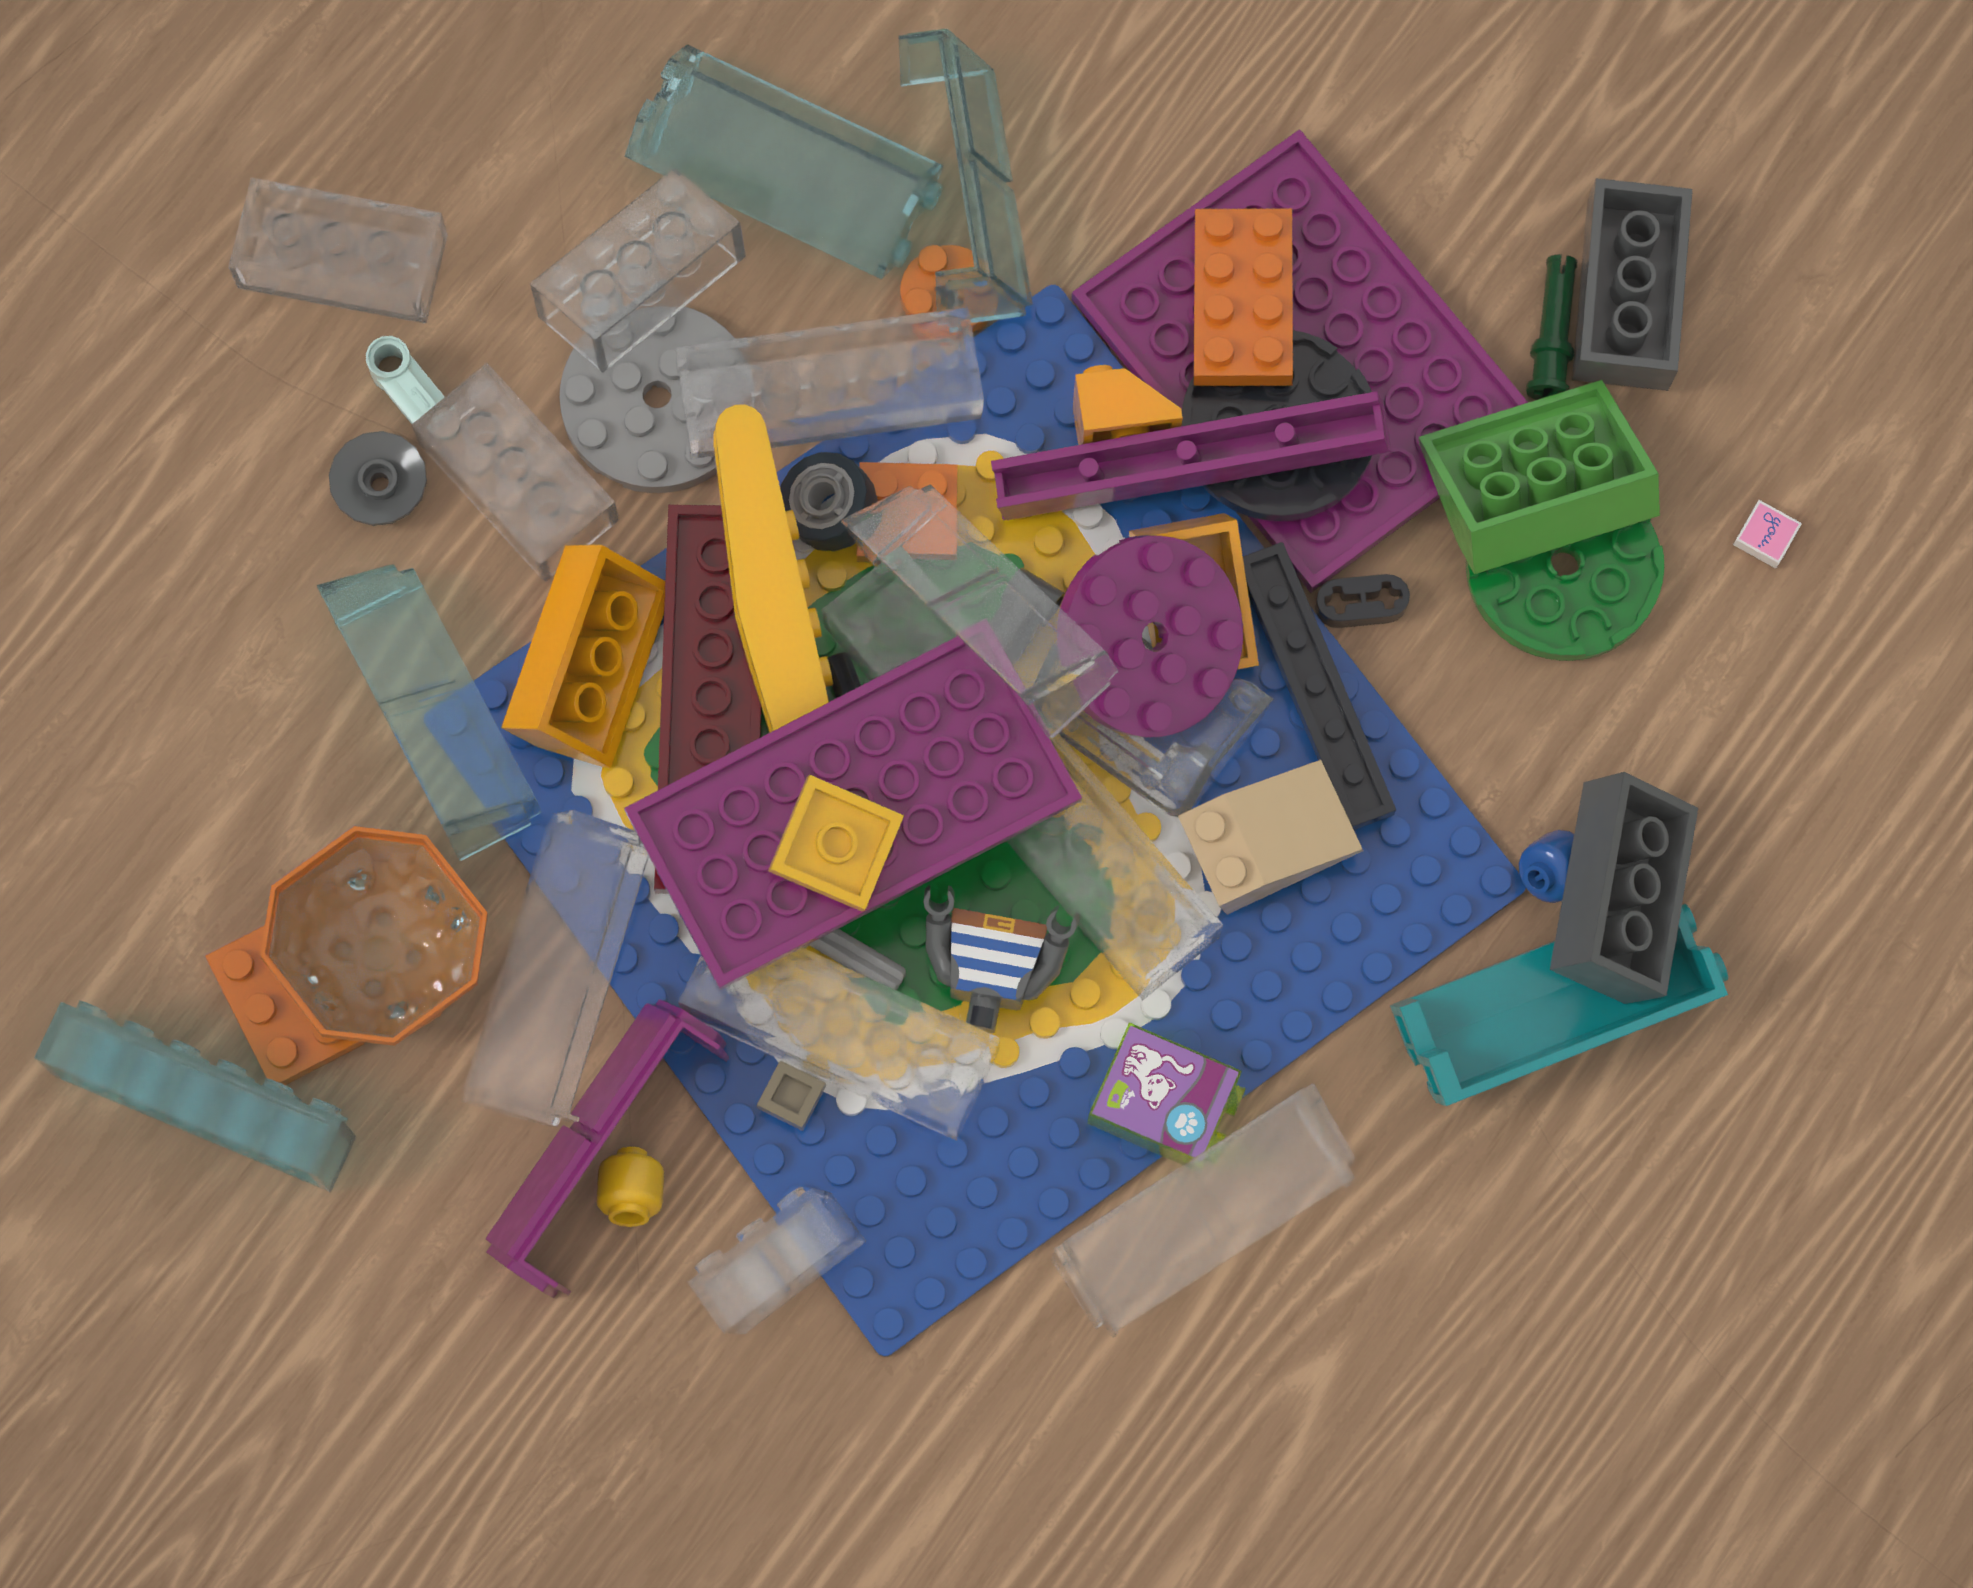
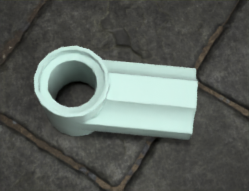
(406, 386)

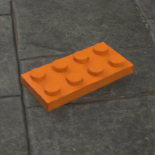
(1243, 297)

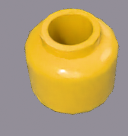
(630, 1187)

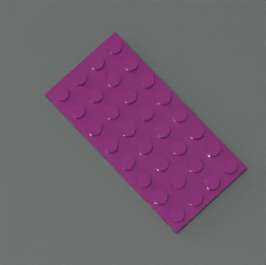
(923, 740)

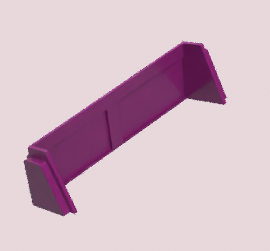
(577, 1146)

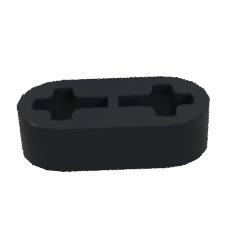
(1363, 612)

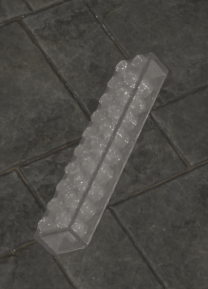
(1086, 855)

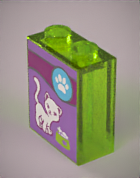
(1165, 1096)

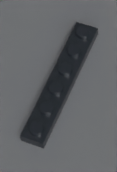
(1316, 685)

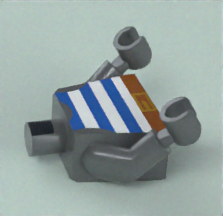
(993, 957)

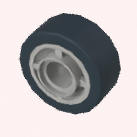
(811, 483)

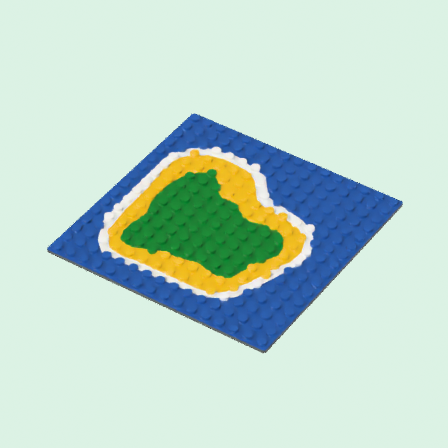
(1272, 987)

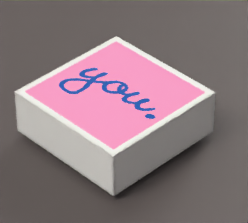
(1767, 534)

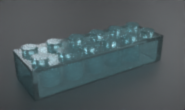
(197, 1096)

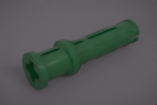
(1552, 348)

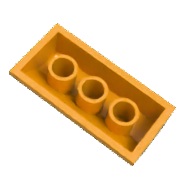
(587, 655)

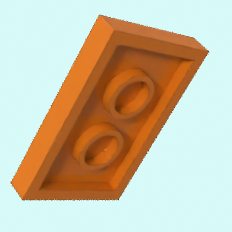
(268, 1016)

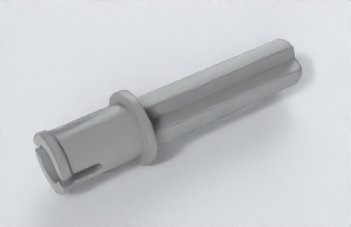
(860, 958)

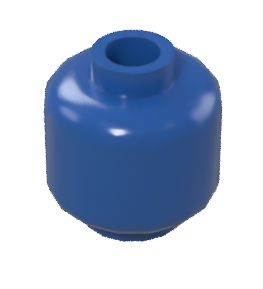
(1545, 865)

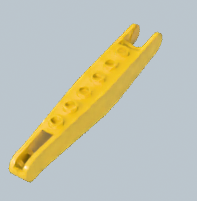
(765, 574)

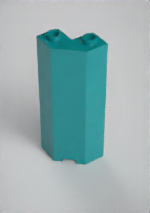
(1529, 1017)

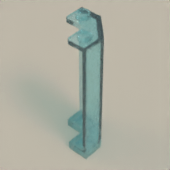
(785, 161)

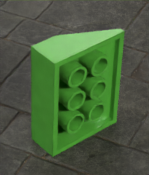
(1541, 476)

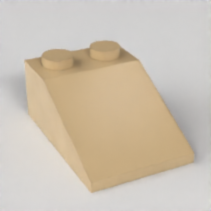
(1270, 835)

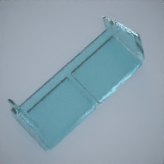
(999, 280)
(432, 706)

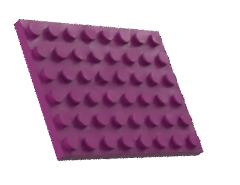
(1347, 290)

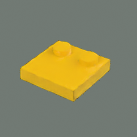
(836, 843)

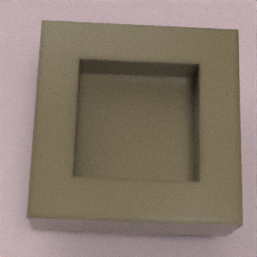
(791, 1095)

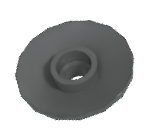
(375, 457)

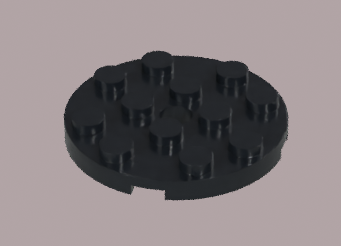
(1297, 493)

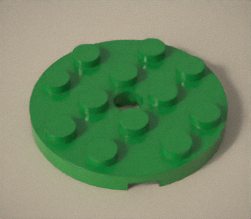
(1577, 612)

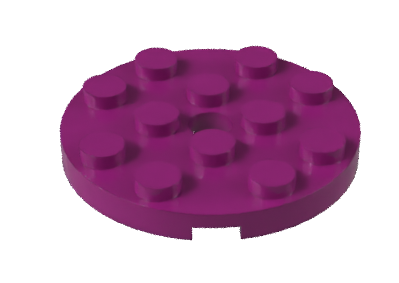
(1195, 616)

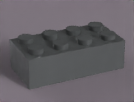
(1632, 284)
(1624, 888)

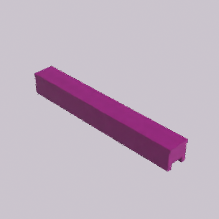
(1191, 456)

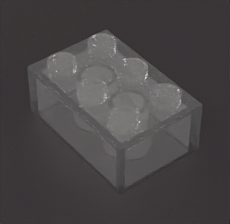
(775, 1259)

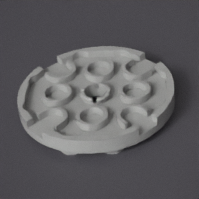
(616, 428)

